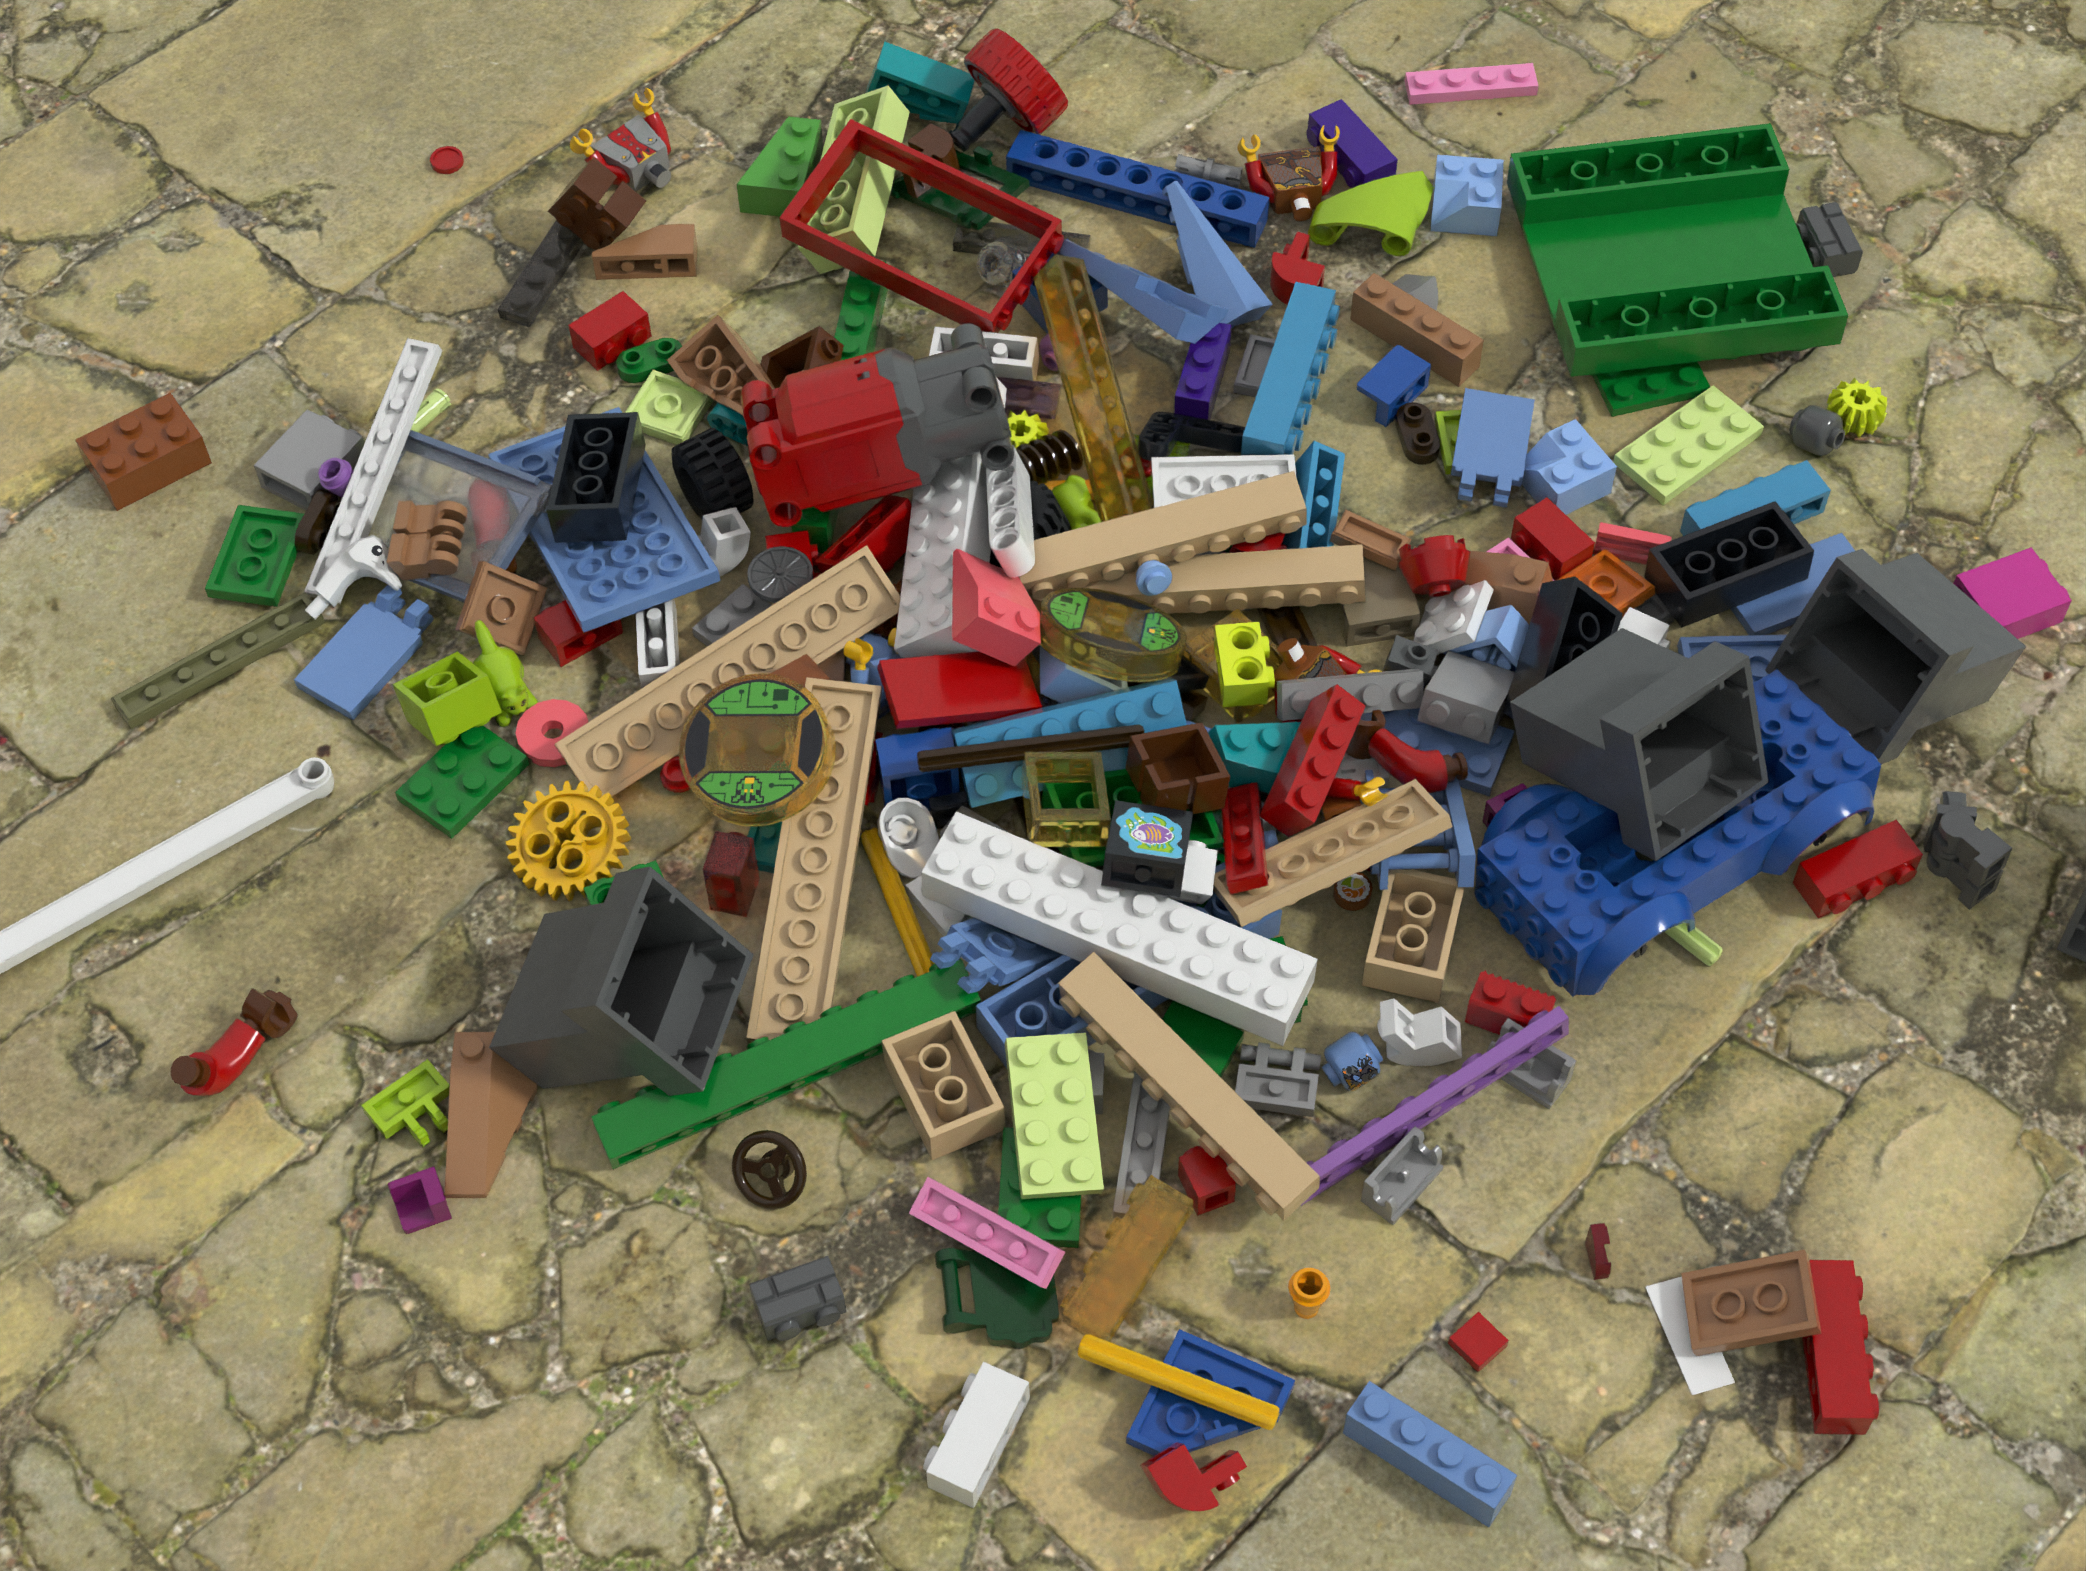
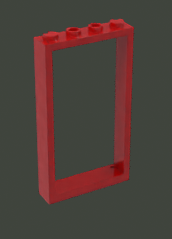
(860, 138)

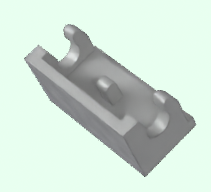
(1541, 1076)
(1402, 1176)

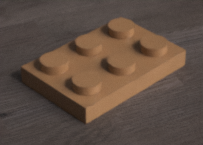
(1750, 1303)

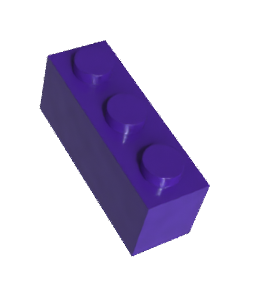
(1359, 151)
(1203, 373)

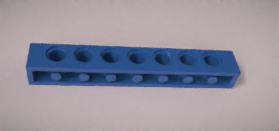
(1133, 186)

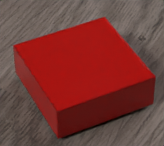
(1478, 1342)

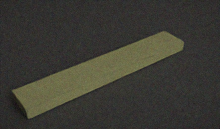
(216, 661)

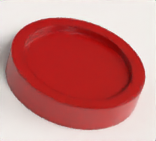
(446, 160)

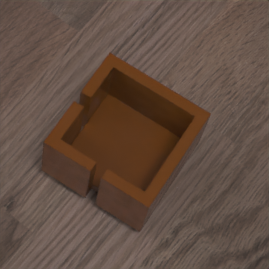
(583, 214)
(1178, 769)

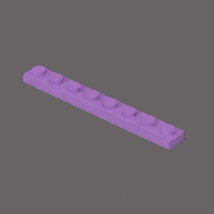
(1442, 1096)

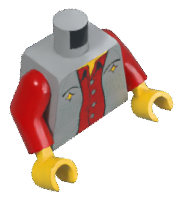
(633, 151)

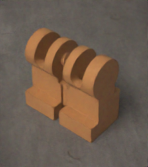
(426, 539)

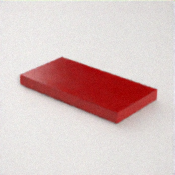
(955, 689)

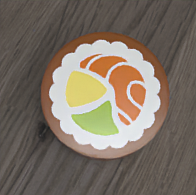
(1353, 892)

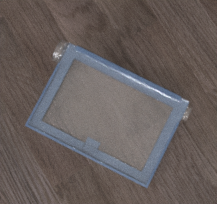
(498, 498)

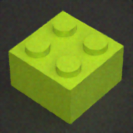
(447, 698)

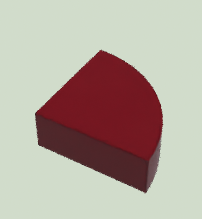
(1594, 1242)

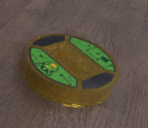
(1111, 635)
(757, 749)

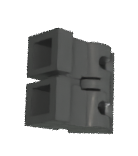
(1964, 852)

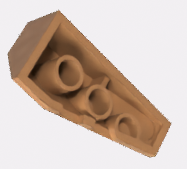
(718, 364)
(1512, 577)
(483, 1114)

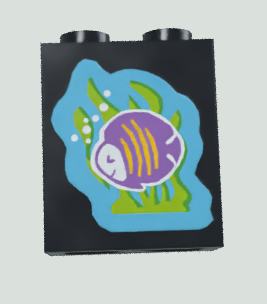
(1147, 848)

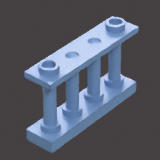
(1457, 840)

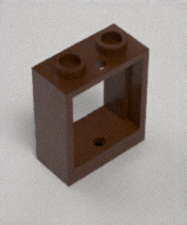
(802, 353)

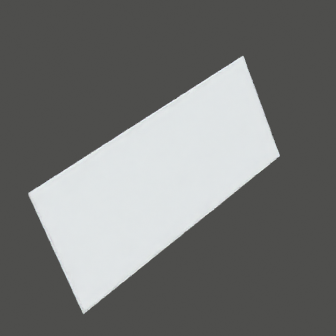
(1702, 1371)

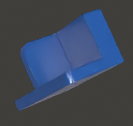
(1394, 382)

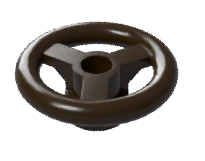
(785, 1159)

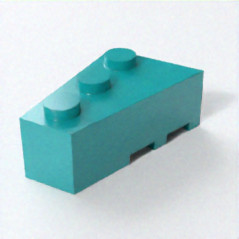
(923, 84)
(1253, 751)

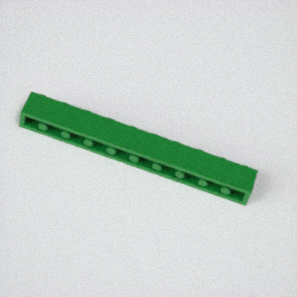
(858, 332)
(781, 1064)

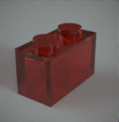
(731, 873)

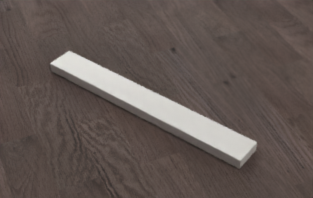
(379, 454)

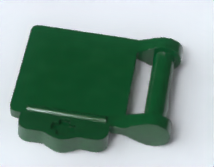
(1004, 1302)

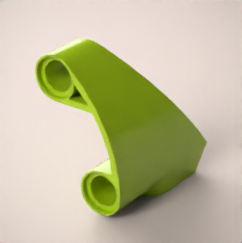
(1386, 205)

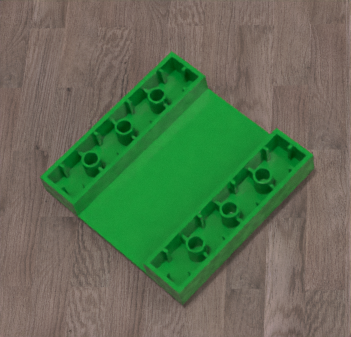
(1671, 250)

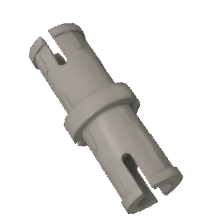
(1209, 170)

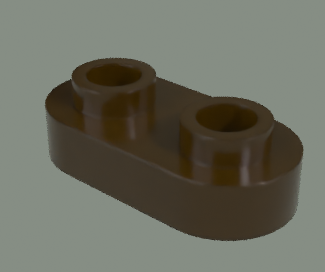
(1416, 425)
(316, 522)

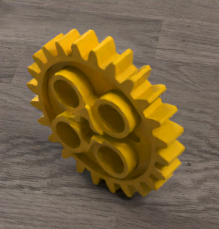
(568, 840)

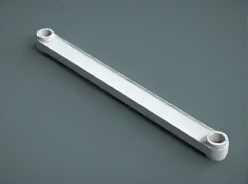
(164, 862)

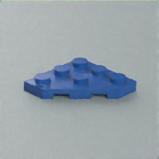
(1173, 1419)

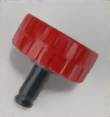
(1012, 86)

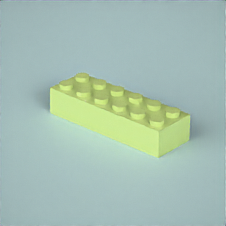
(860, 198)

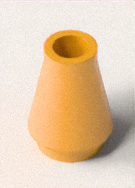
(1308, 1291)

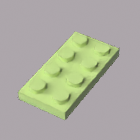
(1688, 445)
(1053, 1116)

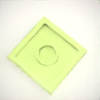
(669, 408)

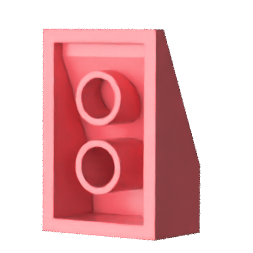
(992, 610)

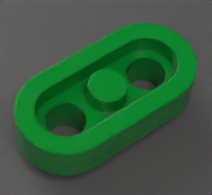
(638, 362)

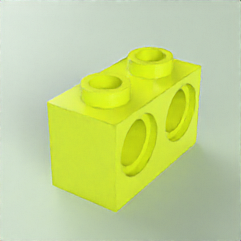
(1241, 656)

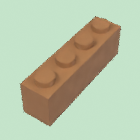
(1416, 327)

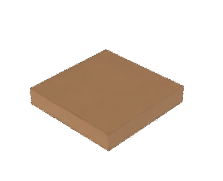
(503, 604)

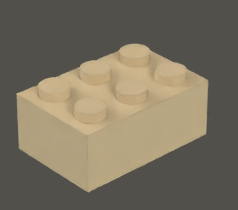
(1413, 934)
(943, 1085)

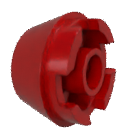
(1435, 565)

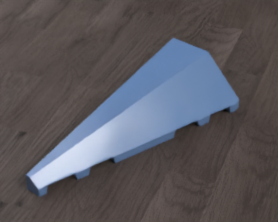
(1211, 264)
(1168, 307)

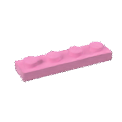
(1471, 83)
(987, 1233)

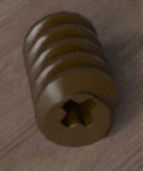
(1051, 456)

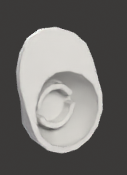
(907, 835)

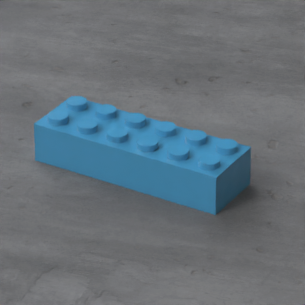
(1292, 373)
(1149, 704)

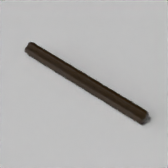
(1014, 749)

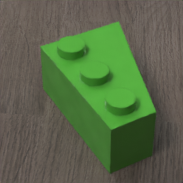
(781, 167)

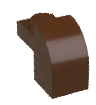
(936, 144)

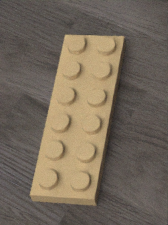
(1338, 850)

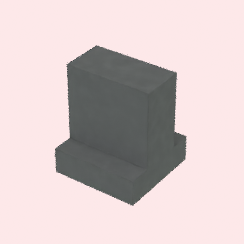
(1893, 650)
(1648, 735)
(624, 991)

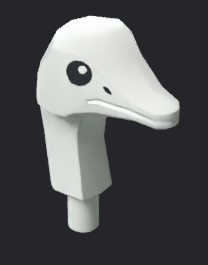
(361, 559)

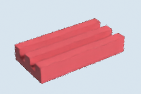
(1627, 542)

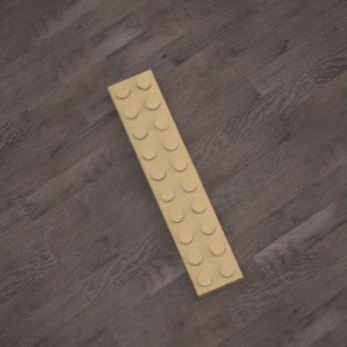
(812, 620)
(816, 872)

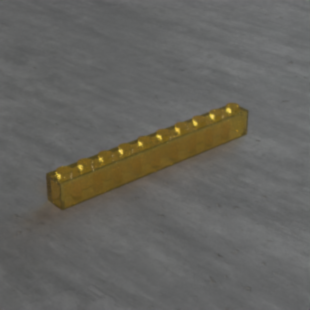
(1092, 389)

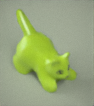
(1076, 502)
(505, 676)

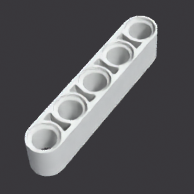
(1011, 517)

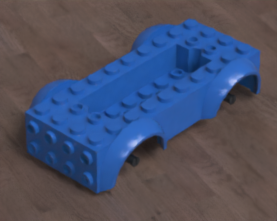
(1585, 900)

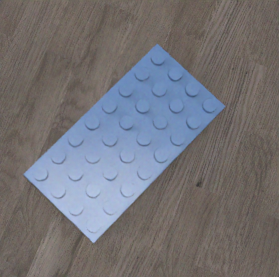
(617, 577)

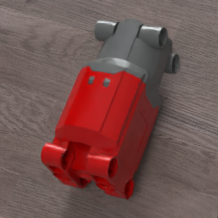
(873, 426)

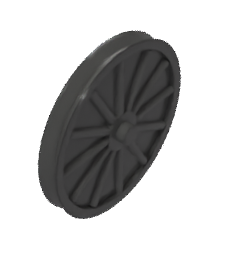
(778, 573)

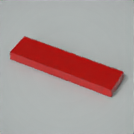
(1244, 839)

